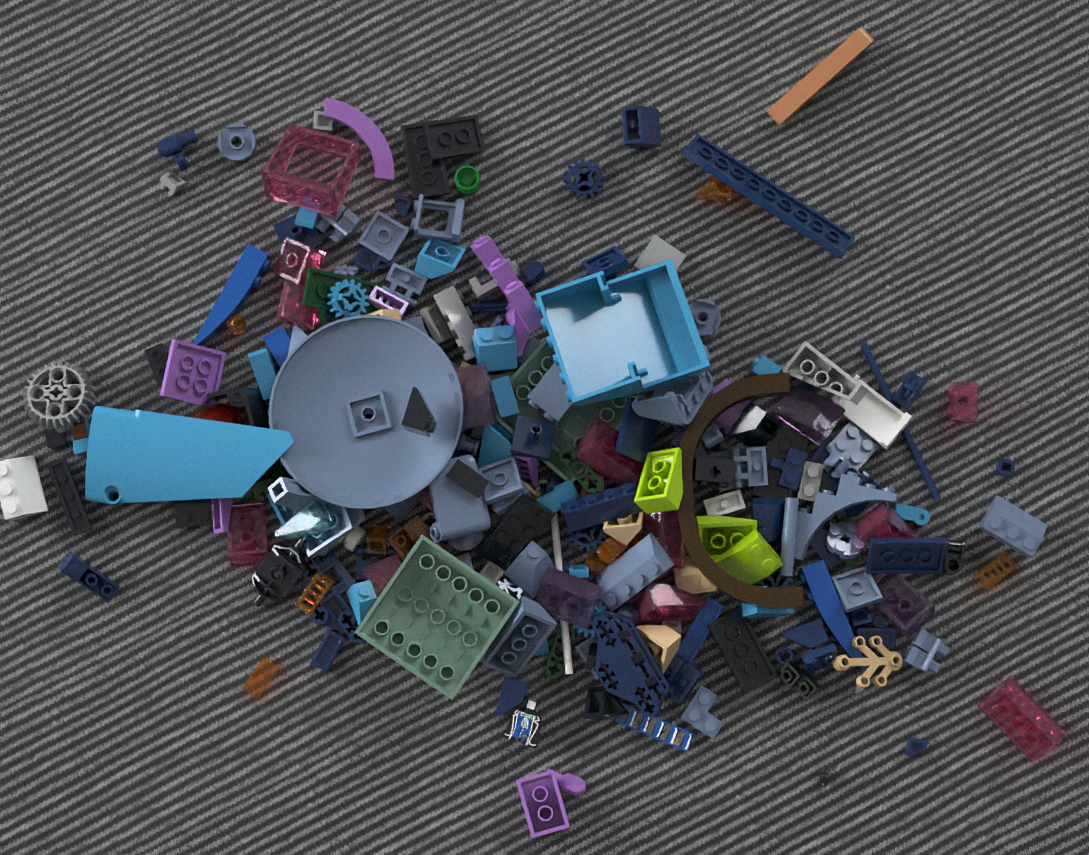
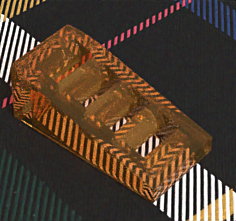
(322, 579)
(985, 581)

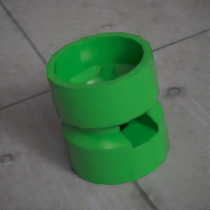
(467, 180)

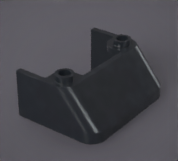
(247, 397)

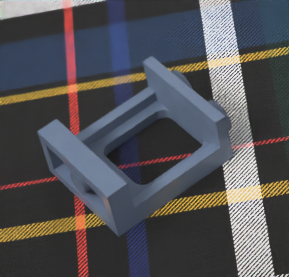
(454, 222)

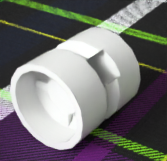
(353, 538)

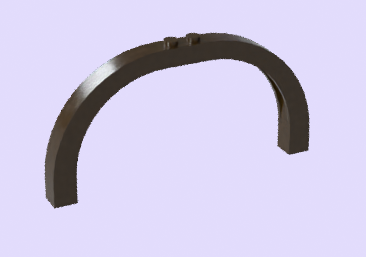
(740, 391)

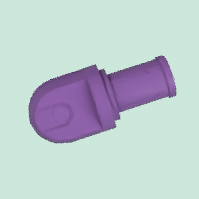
(570, 784)

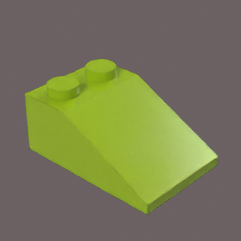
(661, 482)
(722, 532)
(750, 559)

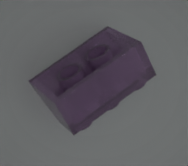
(568, 597)

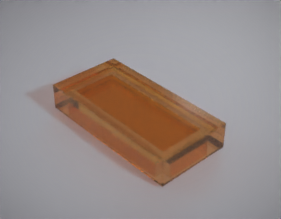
(261, 678)

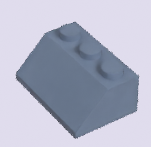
(1013, 527)

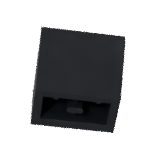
(755, 426)

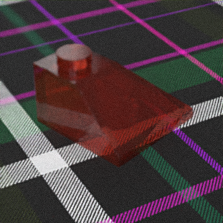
(219, 412)

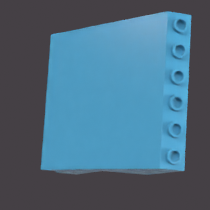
(622, 334)

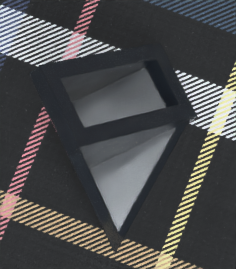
(602, 704)

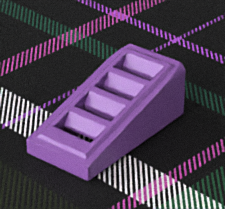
(397, 302)
(533, 469)
(221, 514)

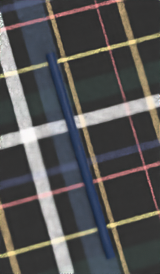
(906, 433)

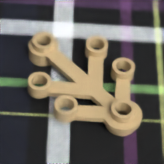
(871, 661)

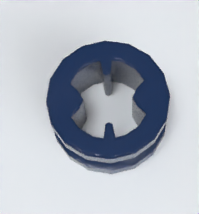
(181, 161)
(1005, 473)
(781, 650)

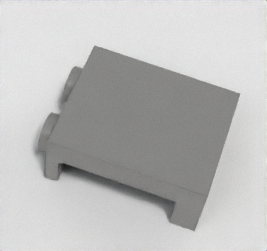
(490, 287)

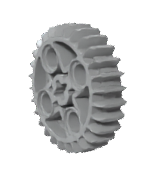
(58, 396)

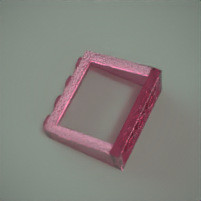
(303, 191)

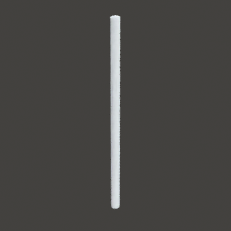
(558, 565)

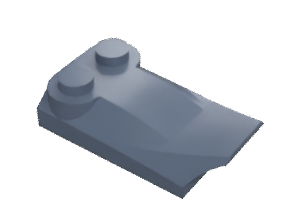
(345, 521)

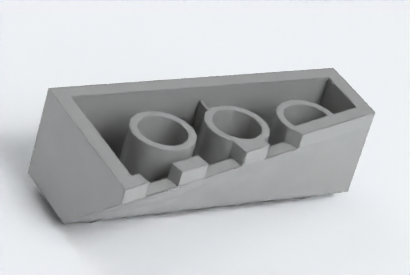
(458, 321)
(821, 372)

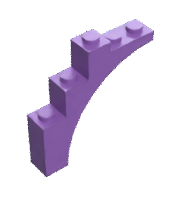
(508, 282)

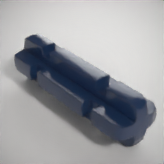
(487, 306)

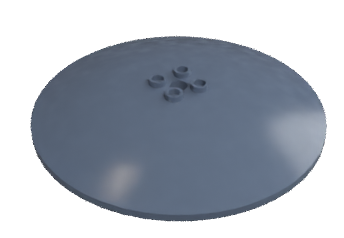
(323, 401)

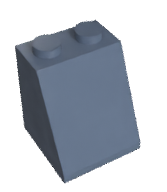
(550, 395)

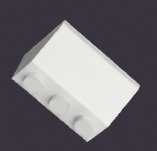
(21, 488)

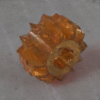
(611, 550)

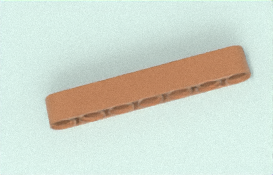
(820, 76)

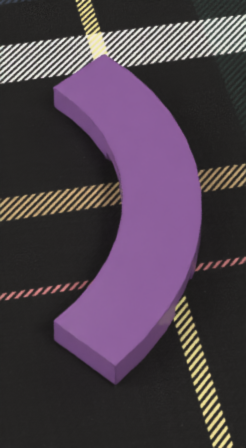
(367, 132)

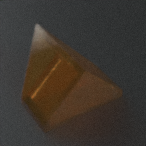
(715, 192)

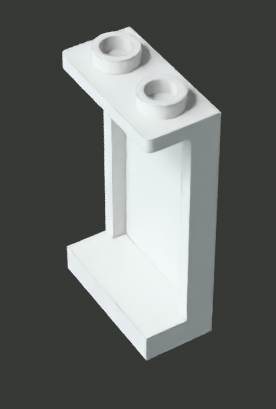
(875, 416)

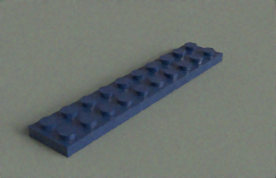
(768, 196)

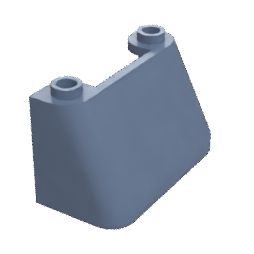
(676, 403)
(455, 508)

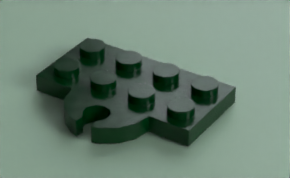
(318, 287)

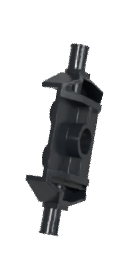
(290, 563)

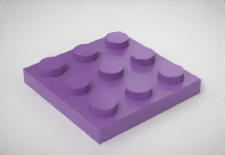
(192, 372)

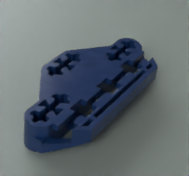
(333, 603)
(623, 662)

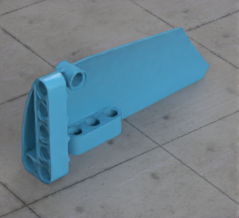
(175, 457)

